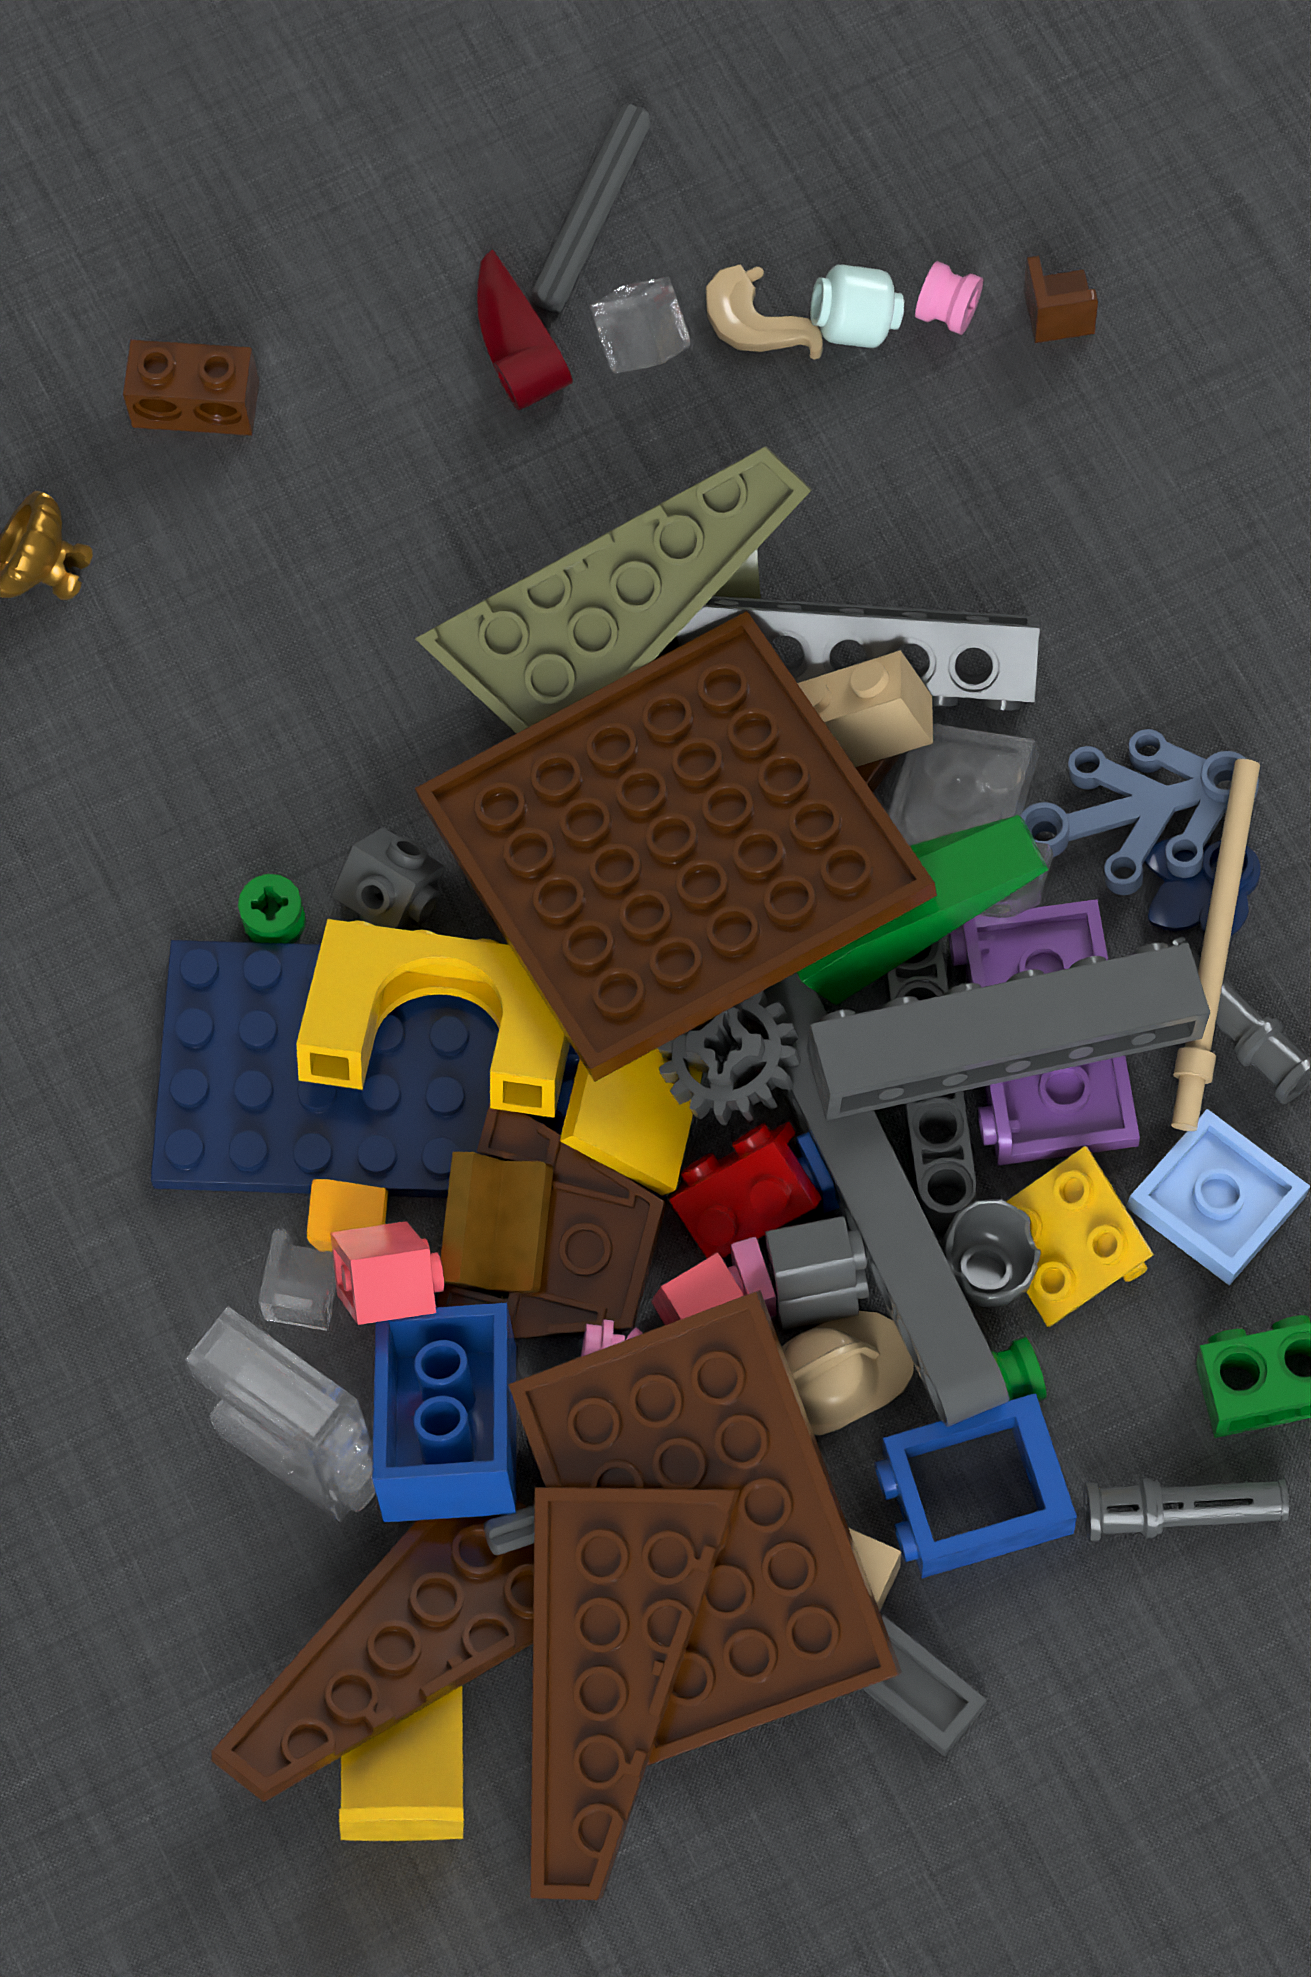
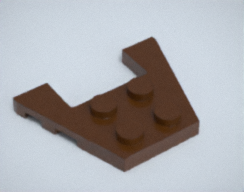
(595, 1241)

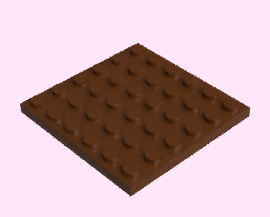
(674, 844)

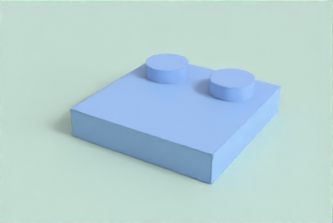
(1218, 1197)

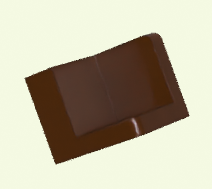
(1059, 303)

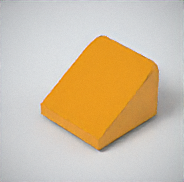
(343, 1207)

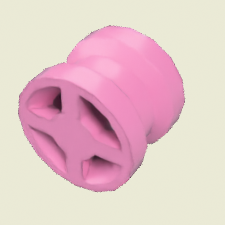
(949, 297)

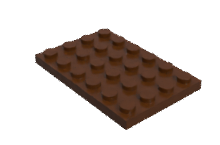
(719, 1410)

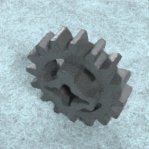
(730, 1082)

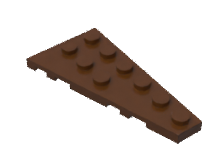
(610, 1630)
(403, 1639)

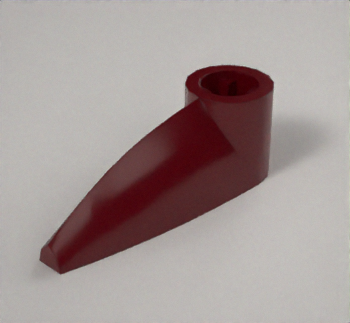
(516, 338)

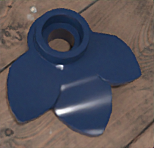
(1186, 901)

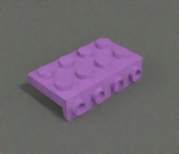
(1061, 1108)

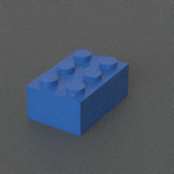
(445, 1414)

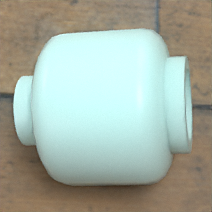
(856, 306)

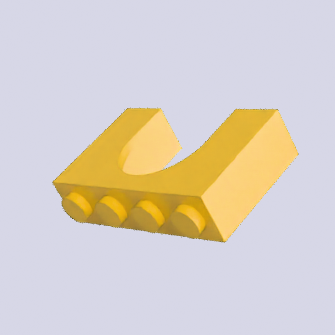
(374, 969)

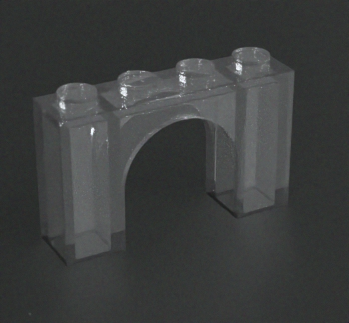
(286, 1415)

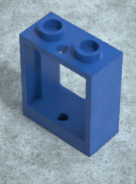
(1055, 1509)

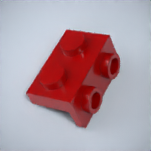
(744, 1191)

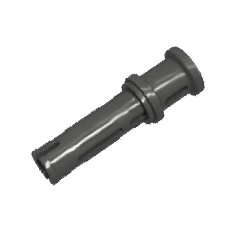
(1260, 1042)
(1265, 1503)

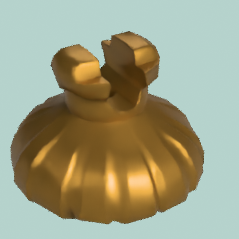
(35, 550)

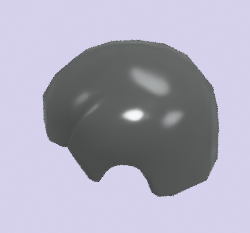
(991, 1252)

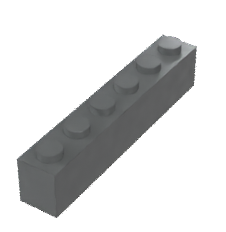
(1006, 1029)

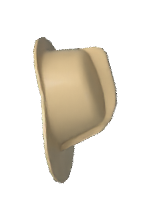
(848, 1369)

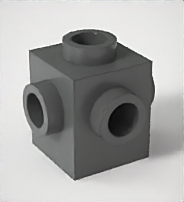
(389, 881)

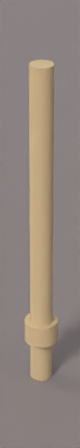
(1195, 1061)

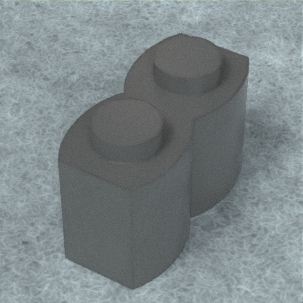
(816, 1272)

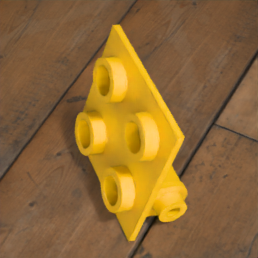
(1081, 1236)

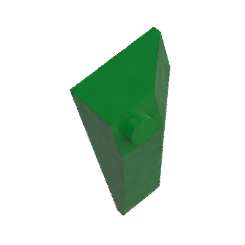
(969, 874)

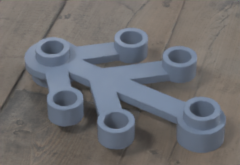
(1146, 803)

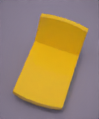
(407, 1779)

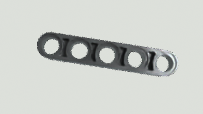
(934, 1163)

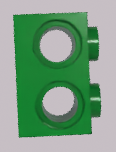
(1277, 1392)

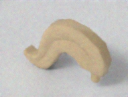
(738, 324)

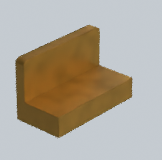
(495, 1223)

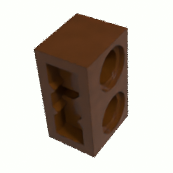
(191, 387)

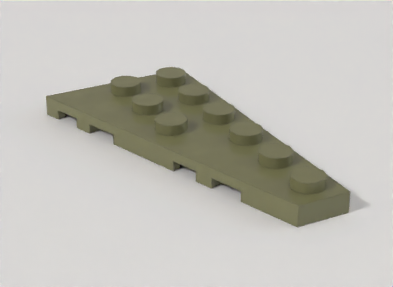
(615, 597)

